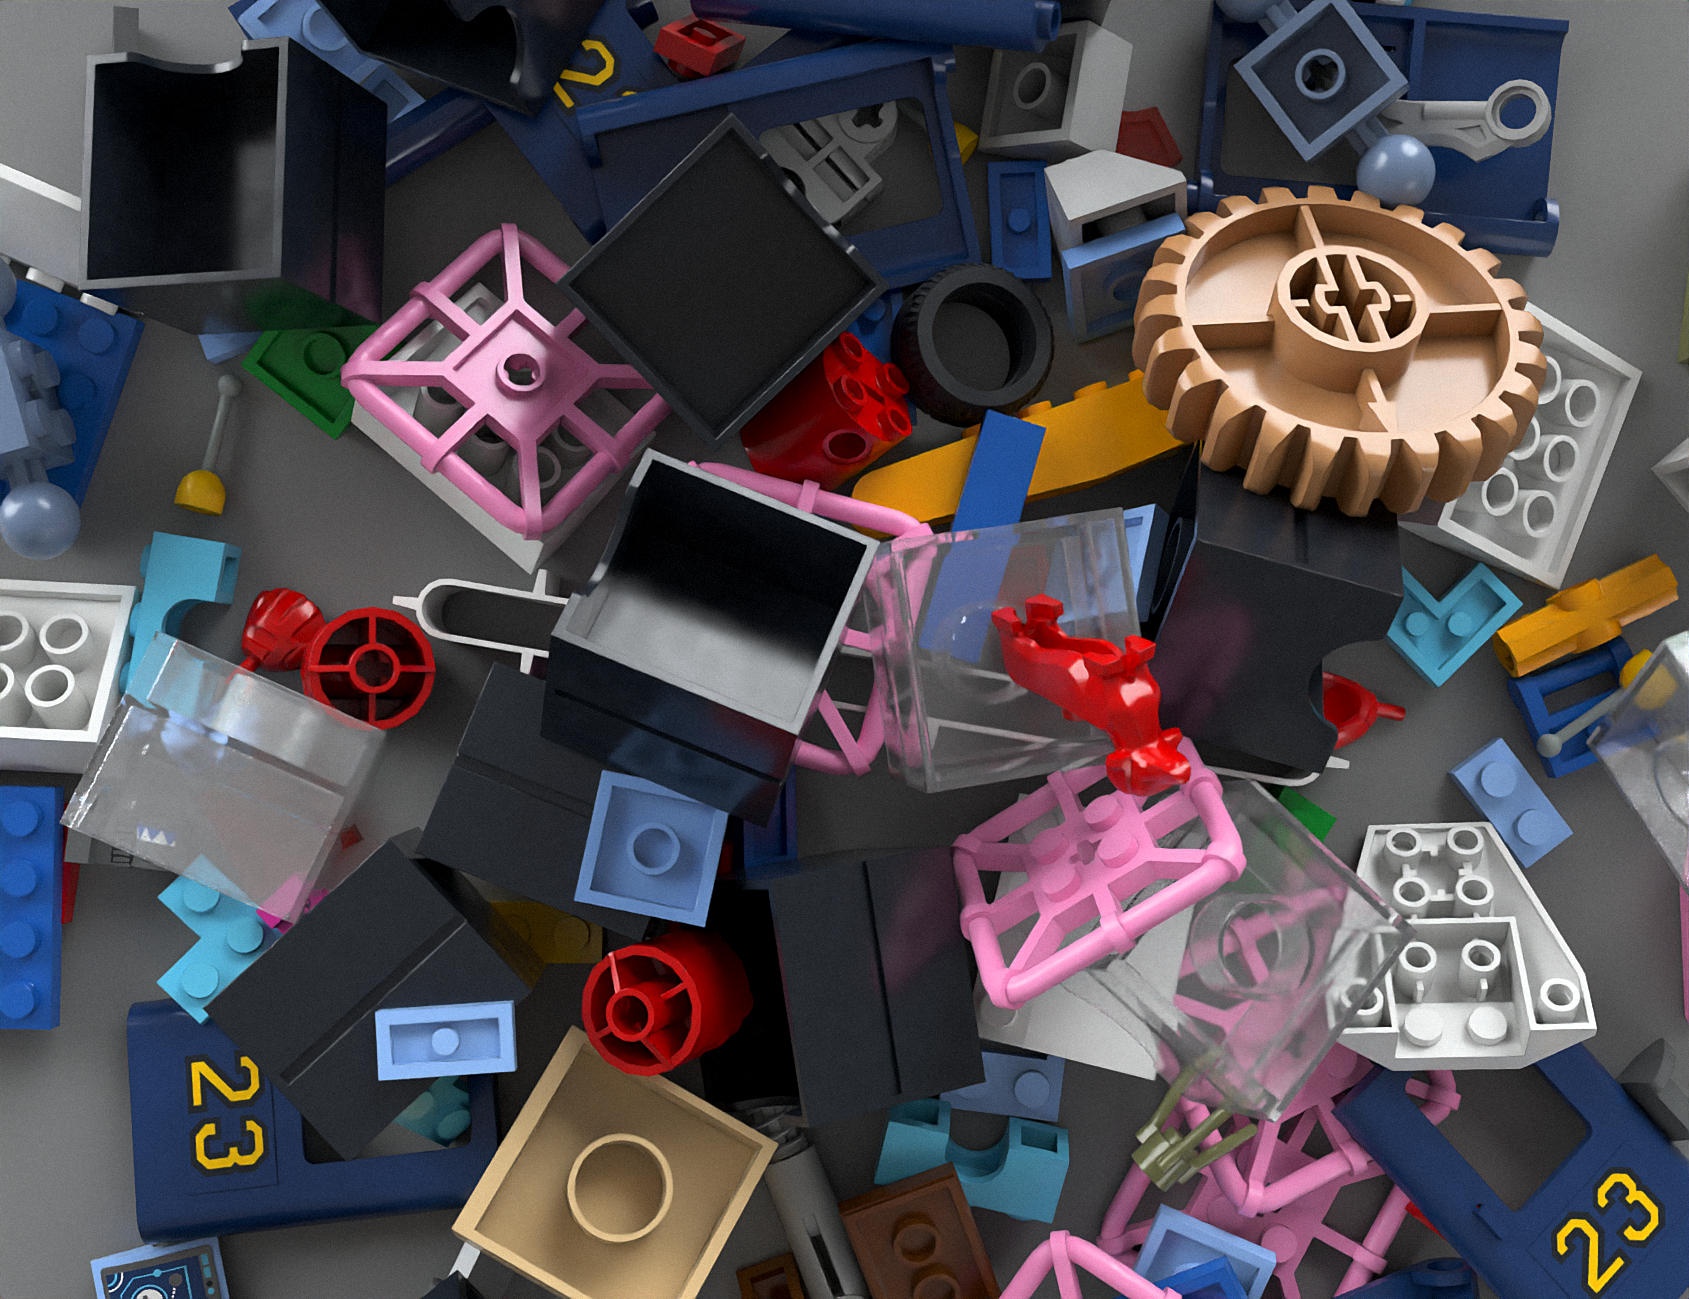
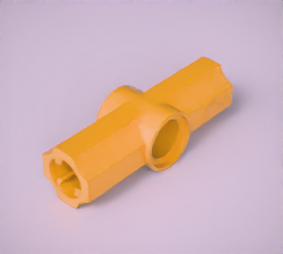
(1584, 615)

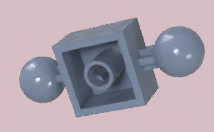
(1317, 121)
(34, 436)

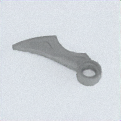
(1466, 125)

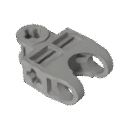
(834, 158)

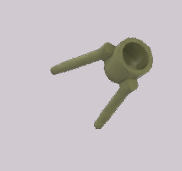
(1170, 1156)

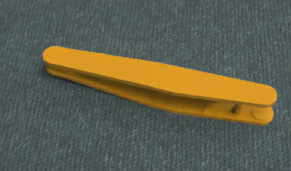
(1083, 446)

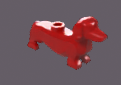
(1097, 685)

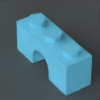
(177, 577)
(1013, 1177)

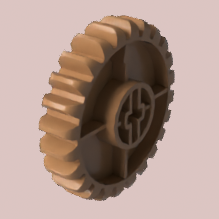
(1338, 350)

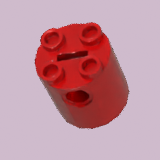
(830, 418)
(370, 666)
(665, 1001)

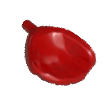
(279, 630)
(1353, 708)

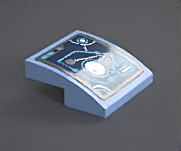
(163, 1272)

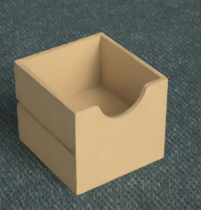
(613, 1183)

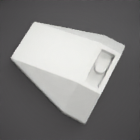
(1485, 970)

